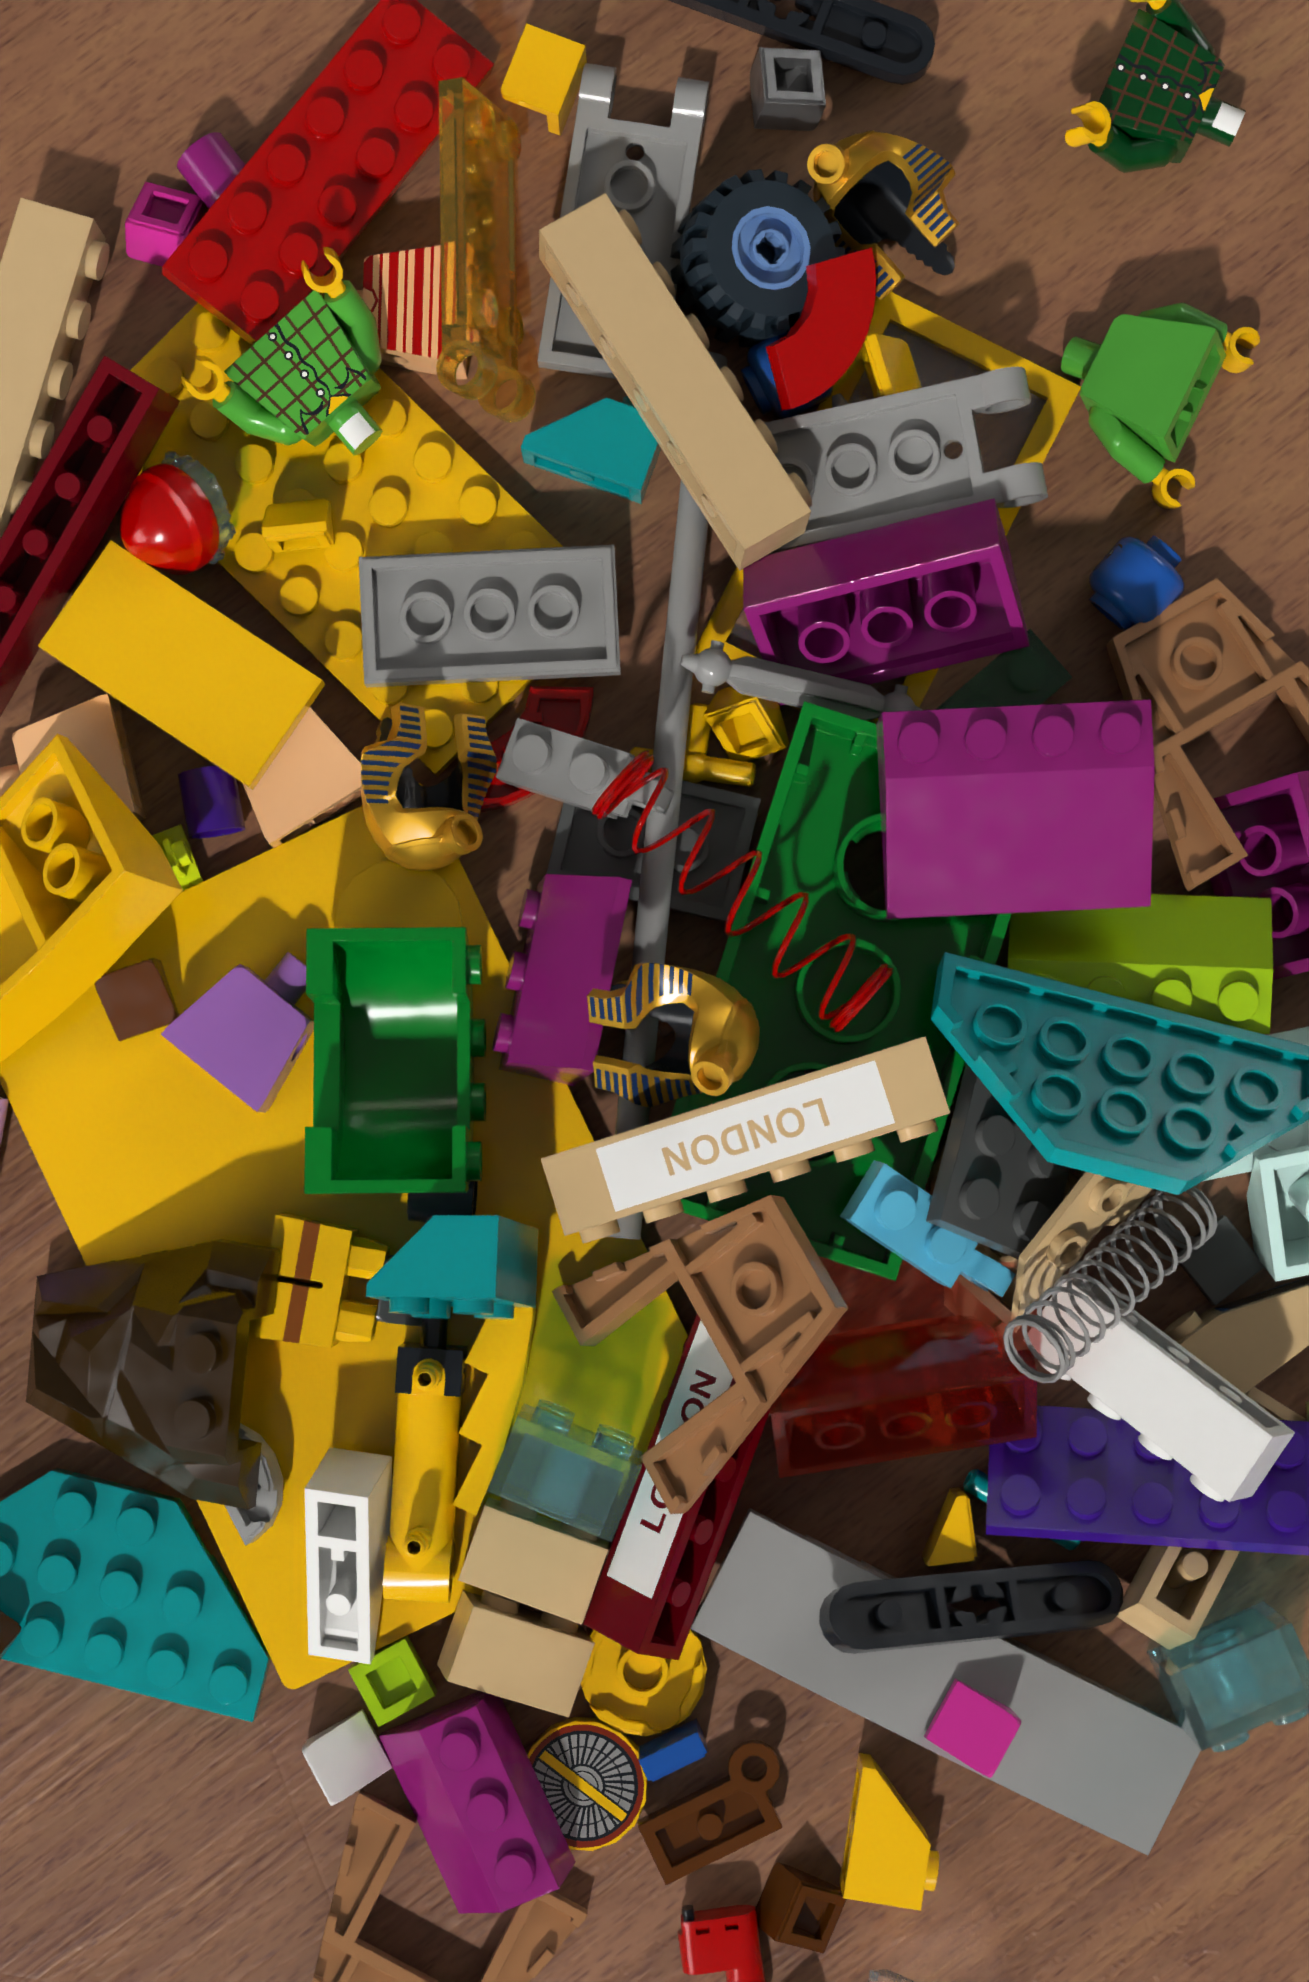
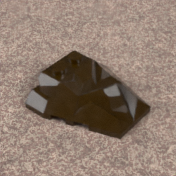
(156, 1361)

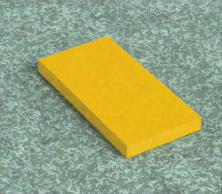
(181, 664)

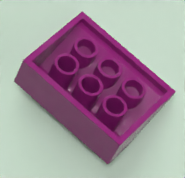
(1016, 808)

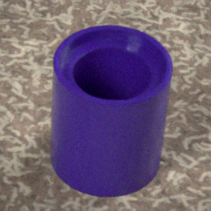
(210, 802)

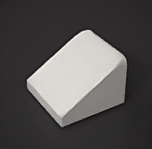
(346, 1757)

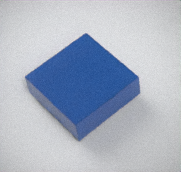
(672, 1750)

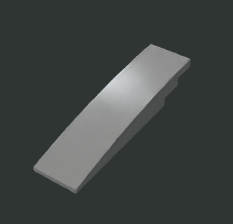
(1077, 1740)

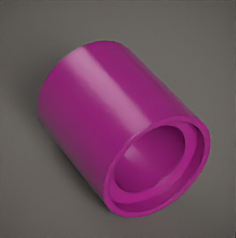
(210, 166)

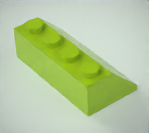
(1178, 954)

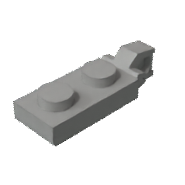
(570, 769)

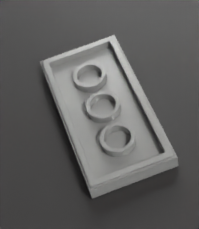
(489, 616)

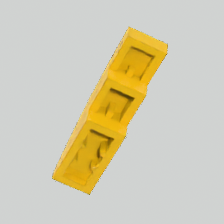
(503, 1354)

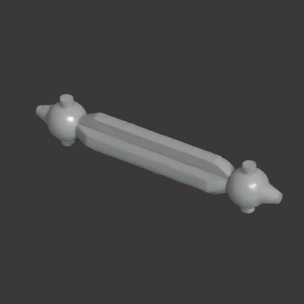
(792, 684)

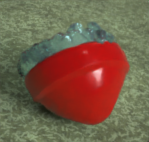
(176, 516)

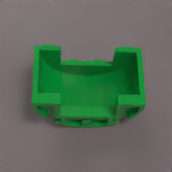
(394, 1061)

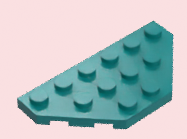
(1118, 1079)
(125, 1595)

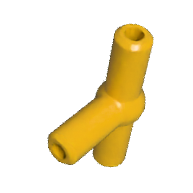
(698, 765)

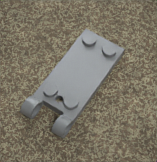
(651, 190)
(888, 459)

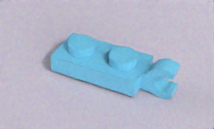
(895, 1216)

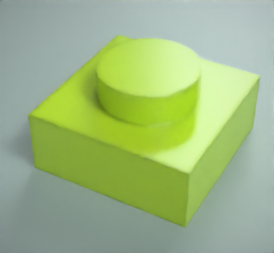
(393, 1681)

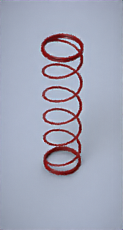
(630, 781)

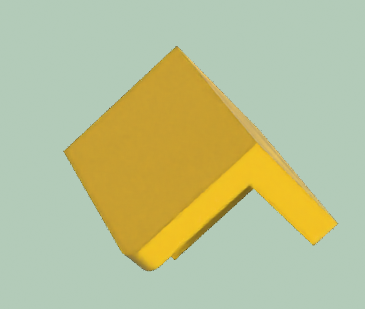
(545, 75)

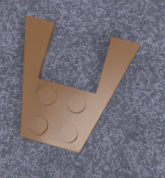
(1200, 669)
(761, 1305)
(369, 1855)

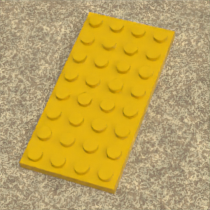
(395, 498)

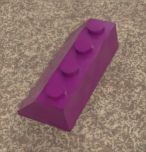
(890, 598)

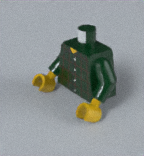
(1157, 94)

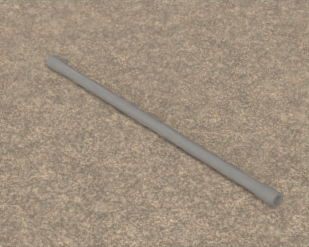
(670, 753)

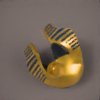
(889, 191)
(418, 823)
(711, 1025)

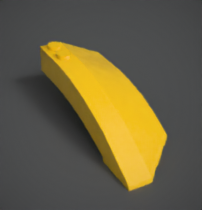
(73, 888)

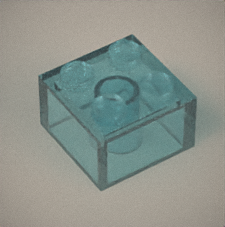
(568, 1469)
(1235, 1677)

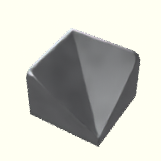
(787, 89)

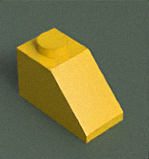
(885, 1844)

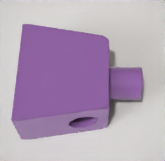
(248, 1030)

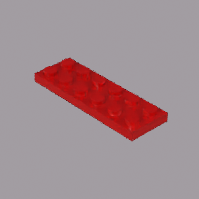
(324, 168)

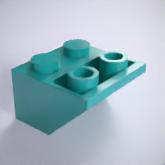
(462, 1263)

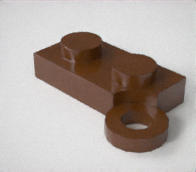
(714, 1817)

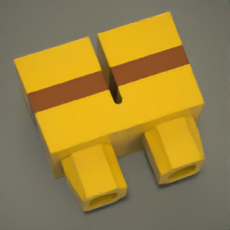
(325, 1255)

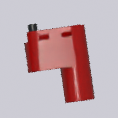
(721, 1941)

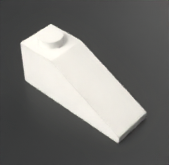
(346, 1552)

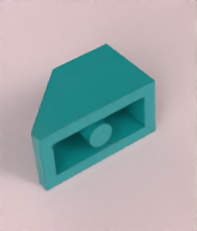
(598, 447)

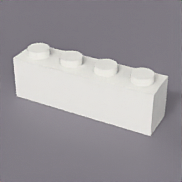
(1170, 1398)

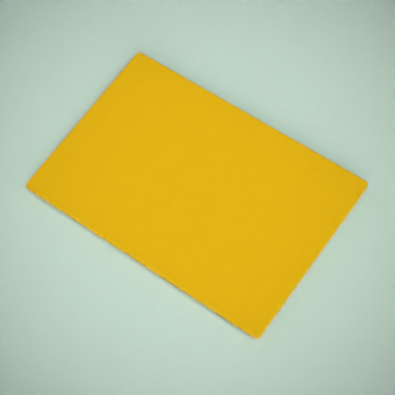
(169, 1158)

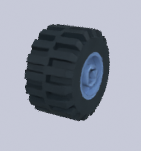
(749, 255)

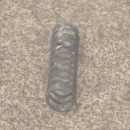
(1049, 1328)

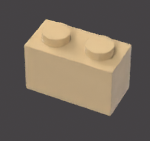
(534, 1560)
(515, 1652)

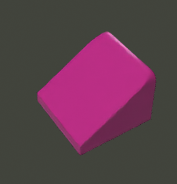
(160, 222)
(973, 1728)

